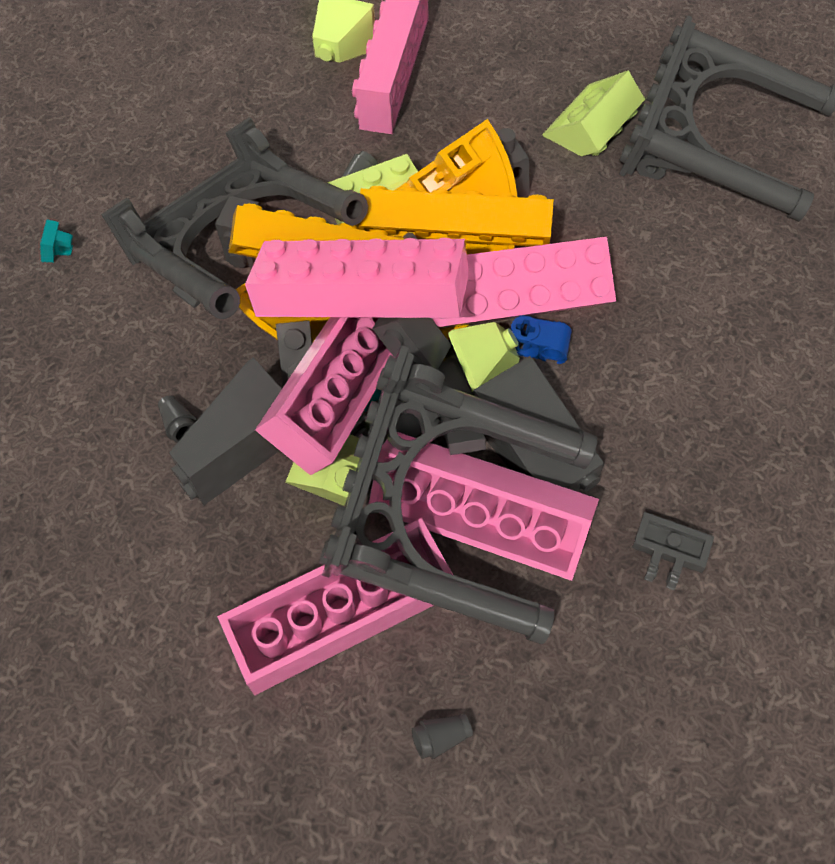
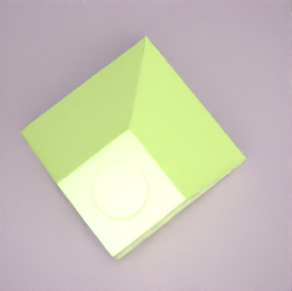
(342, 29)
(484, 351)
(329, 480)

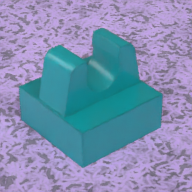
(54, 242)

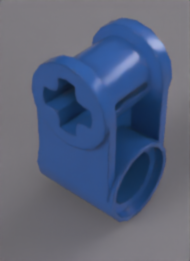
(542, 338)

